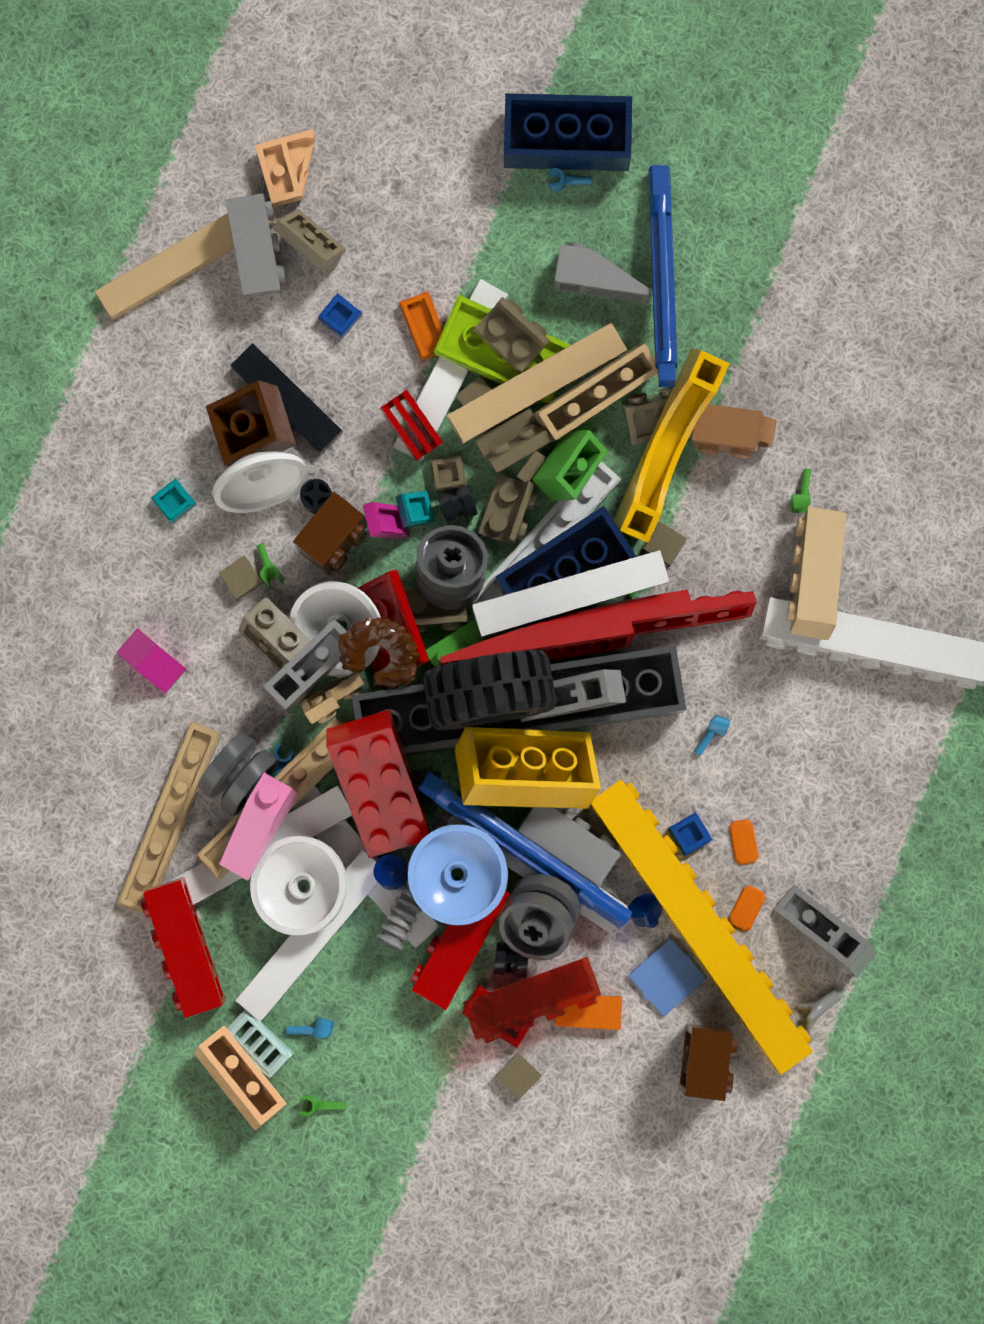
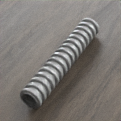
(406, 908)

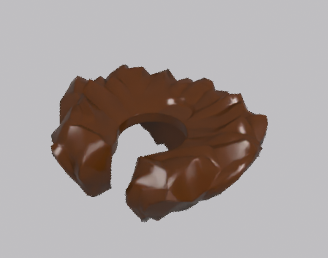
(387, 635)

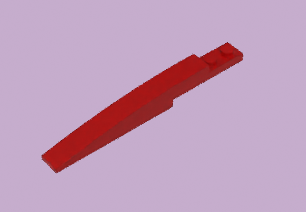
(613, 625)

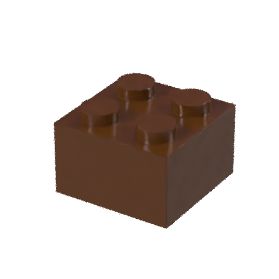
(250, 422)
(332, 534)
(707, 1062)

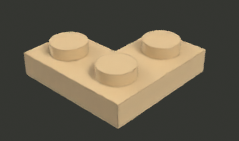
(323, 703)

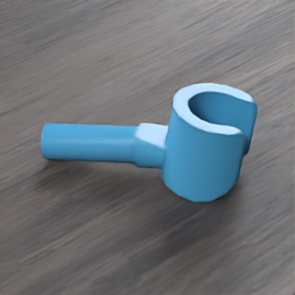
(566, 180)
(717, 725)
(282, 762)
(322, 1028)

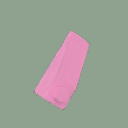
(257, 825)

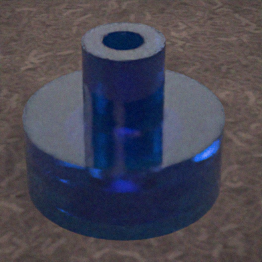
(390, 872)
(645, 910)

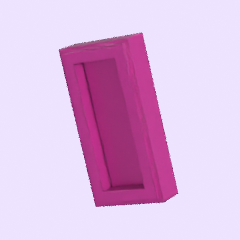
(384, 521)

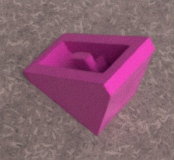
(151, 661)

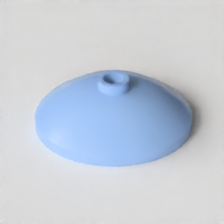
(483, 877)

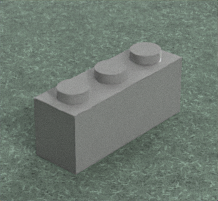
(255, 245)
(571, 842)

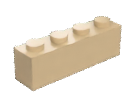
(597, 392)
(817, 574)

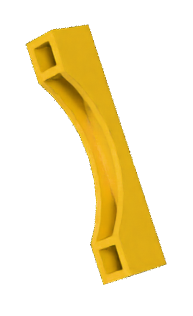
(686, 403)

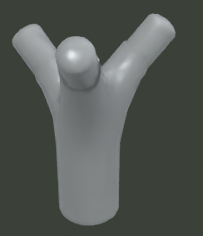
(818, 1008)

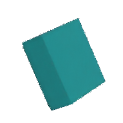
(173, 500)
(415, 509)

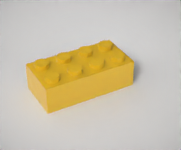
(526, 768)

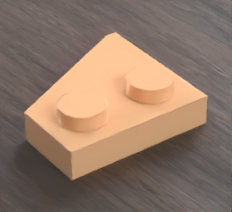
(286, 166)

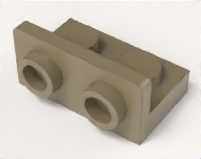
(310, 240)
(512, 334)
(643, 414)
(512, 440)
(507, 510)
(431, 616)
(272, 633)

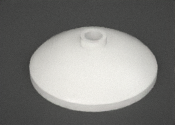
(259, 481)
(329, 602)
(278, 882)

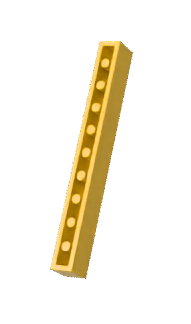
(701, 927)

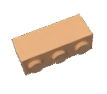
(239, 1078)

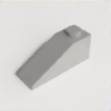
(589, 273)
(307, 668)
(585, 693)
(826, 931)

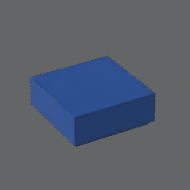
(340, 315)
(690, 834)

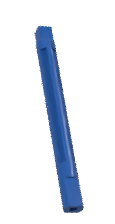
(663, 274)
(524, 849)

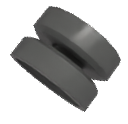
(450, 567)
(236, 772)
(540, 917)

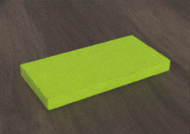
(469, 351)

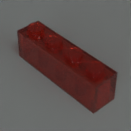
(532, 998)

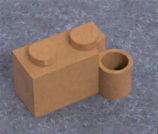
(733, 431)

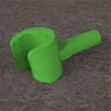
(801, 501)
(269, 570)
(321, 1105)

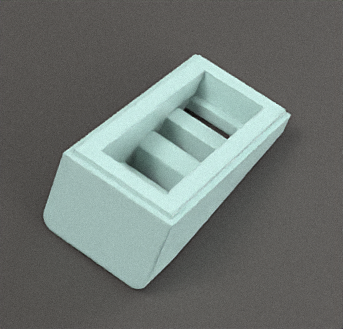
(278, 1062)

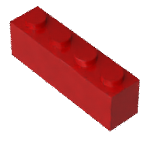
(183, 947)
(452, 958)

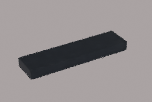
(300, 409)

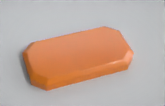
(743, 841)
(747, 908)

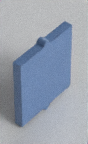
(667, 977)

